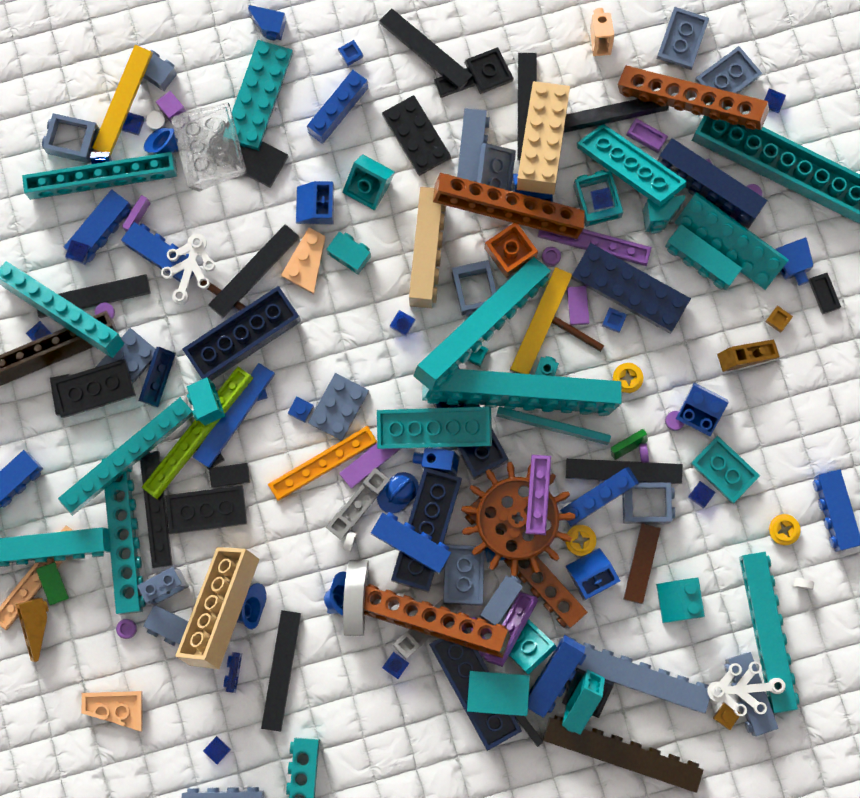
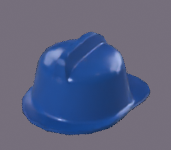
(161, 141)
(398, 492)
(335, 595)
(253, 606)

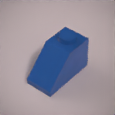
(269, 22)

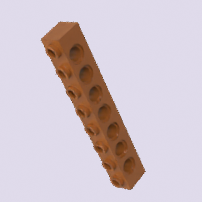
(703, 94)
(508, 206)
(576, 610)
(494, 645)

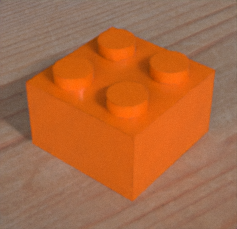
(510, 249)

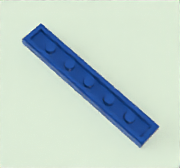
(226, 427)

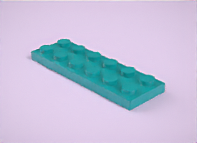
(259, 92)
(631, 164)
(711, 224)
(434, 427)

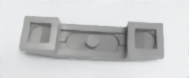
(358, 504)
(355, 597)
(412, 640)

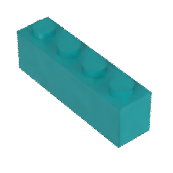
(703, 257)

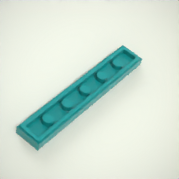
(553, 425)

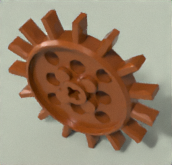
(487, 526)

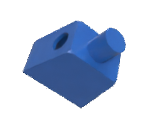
(799, 260)
(445, 461)

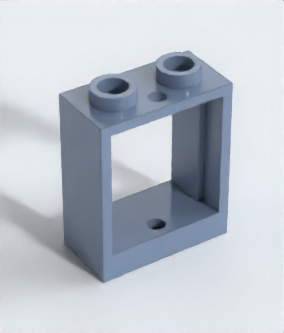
(90, 136)
(470, 270)
(628, 505)
(156, 588)
(501, 600)

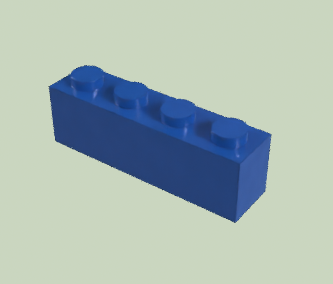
(337, 106)
(102, 223)
(152, 248)
(16, 476)
(601, 495)
(837, 510)
(410, 542)
(554, 676)

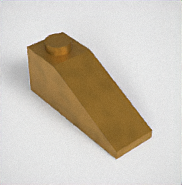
(747, 355)
(33, 623)

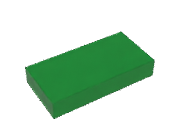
(629, 444)
(52, 583)

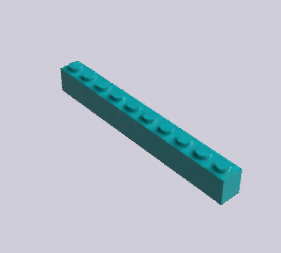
(482, 324)

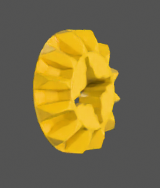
(633, 371)
(585, 532)
(793, 532)

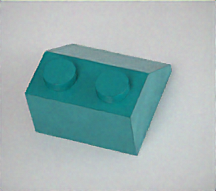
(368, 181)
(657, 217)
(680, 600)

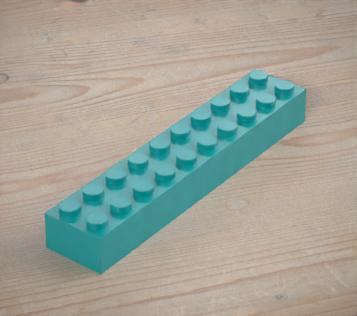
(784, 164)
(527, 392)

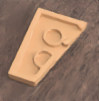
(305, 261)
(115, 707)

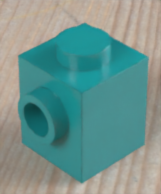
(547, 366)

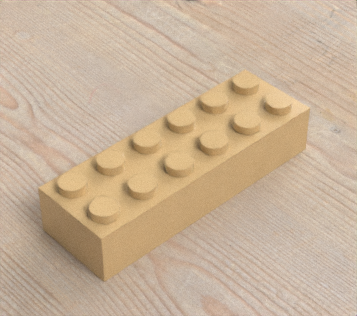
(543, 138)
(426, 253)
(217, 608)

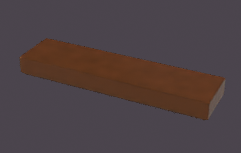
(641, 563)

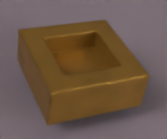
(779, 319)
(726, 716)

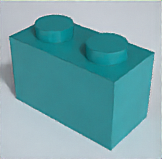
(349, 252)
(205, 401)

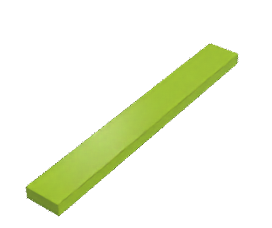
(194, 436)

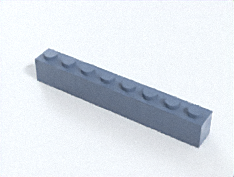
(645, 679)

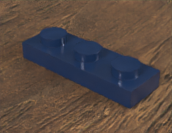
(157, 377)

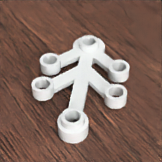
(188, 266)
(743, 689)

